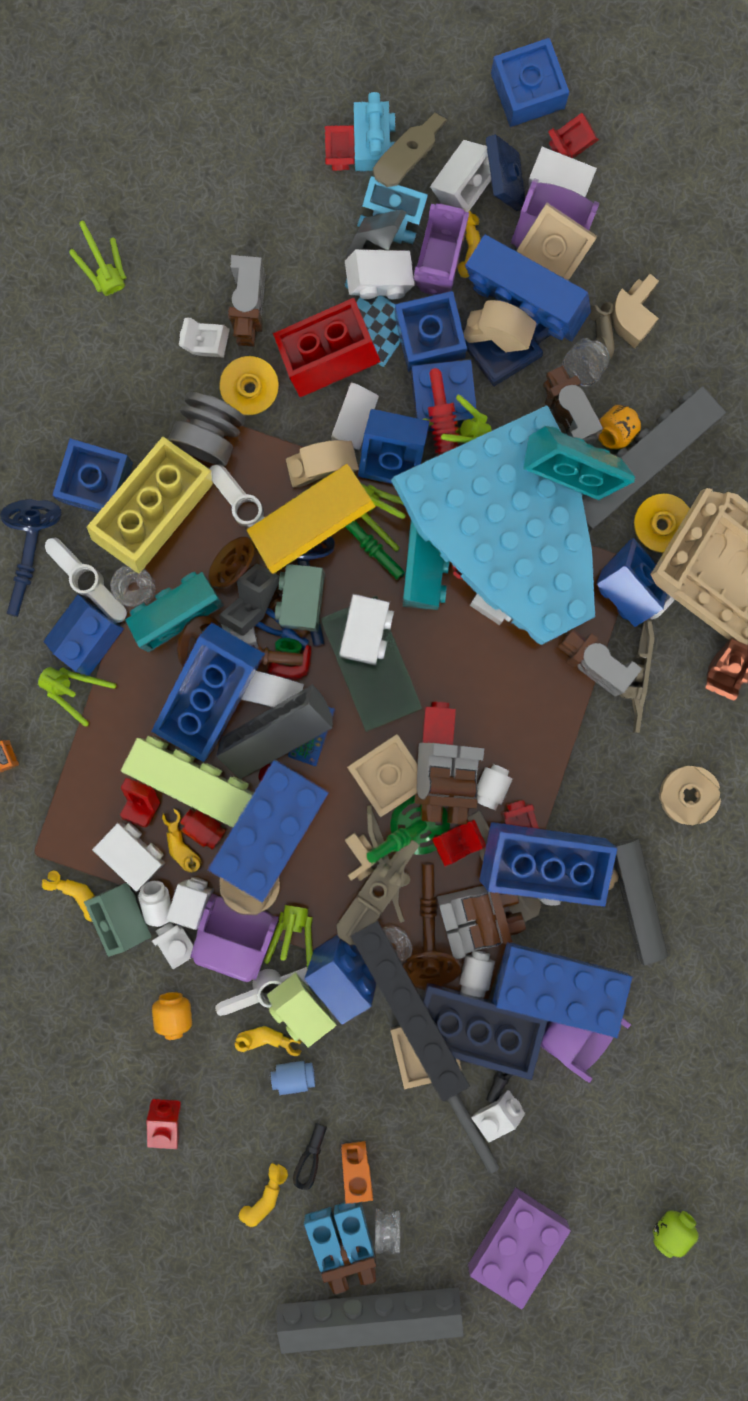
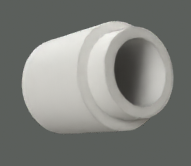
(493, 786)
(154, 903)
(476, 973)

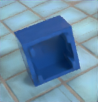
(529, 82)

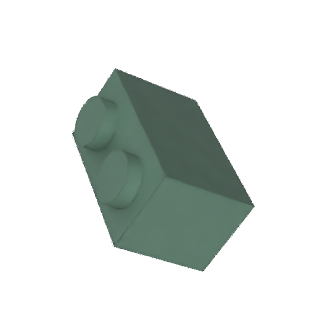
(300, 598)
(117, 919)

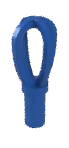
(284, 633)

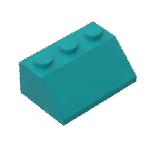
(575, 463)
(423, 574)
(172, 611)

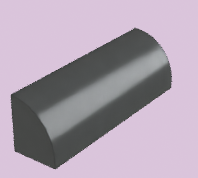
(275, 732)
(639, 902)

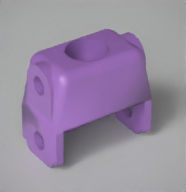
(565, 200)
(441, 249)
(232, 941)
(576, 1047)

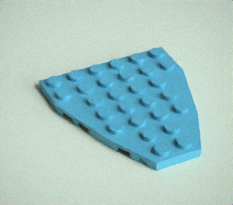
(506, 528)

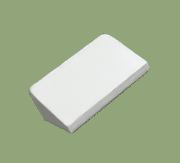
(354, 415)

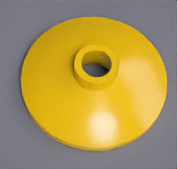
(246, 371)
(655, 508)

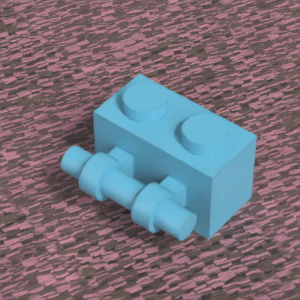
(372, 131)
(388, 199)

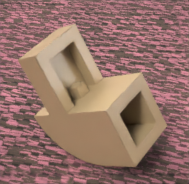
(629, 316)
(502, 324)
(320, 461)

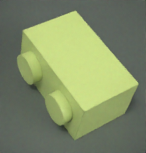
(300, 1010)

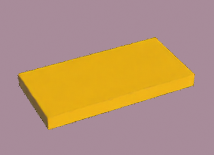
(310, 518)

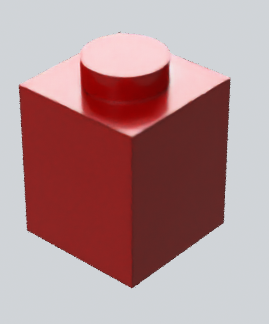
(438, 724)

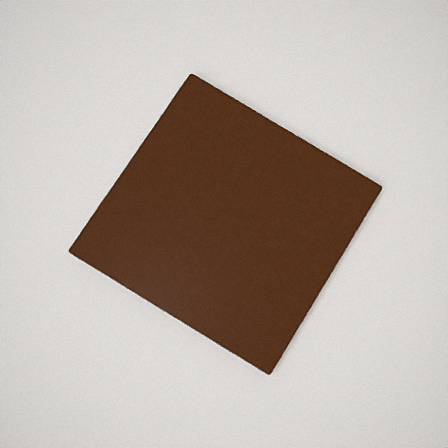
(505, 688)

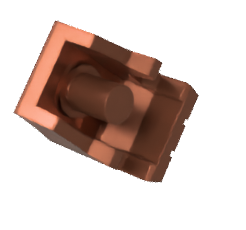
(728, 669)

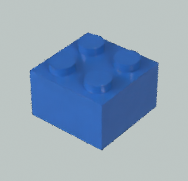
(430, 330)
(457, 381)
(391, 445)
(90, 475)
(341, 979)

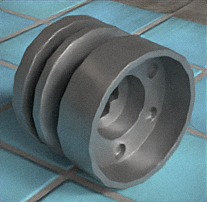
(208, 424)

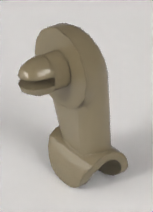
(603, 325)

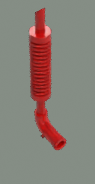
(442, 421)

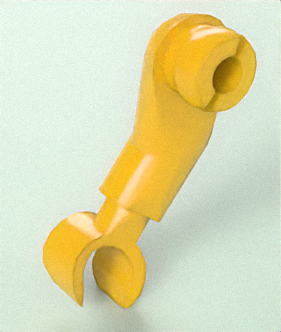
(473, 239)
(178, 849)
(79, 891)
(264, 1035)
(254, 1215)

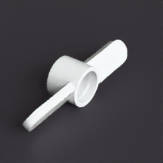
(234, 494)
(74, 568)
(255, 996)

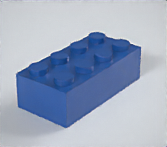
(529, 286)
(207, 691)
(268, 831)
(547, 864)
(562, 990)

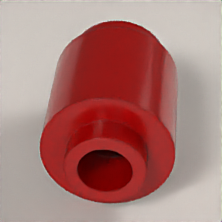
(202, 828)

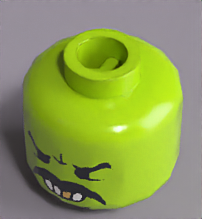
(675, 1234)

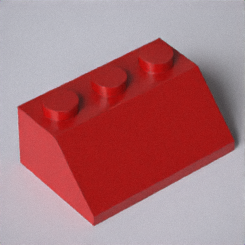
(326, 347)

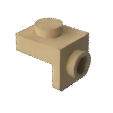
(360, 847)

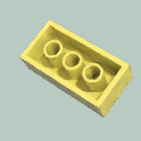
(150, 505)

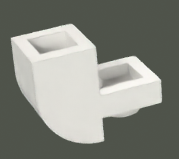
(270, 689)

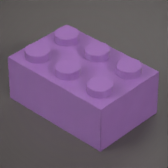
(518, 1248)

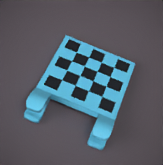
(381, 325)

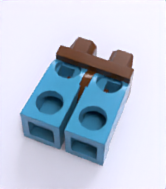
(346, 1255)

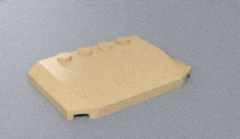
(709, 563)

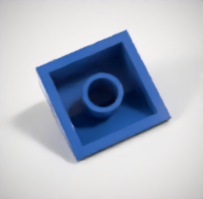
(630, 584)
(82, 636)

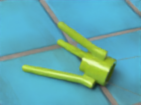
(109, 278)
(470, 428)
(374, 494)
(58, 684)
(291, 920)

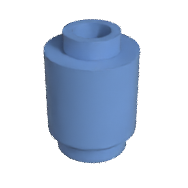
(293, 1077)

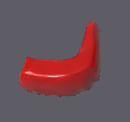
(293, 672)

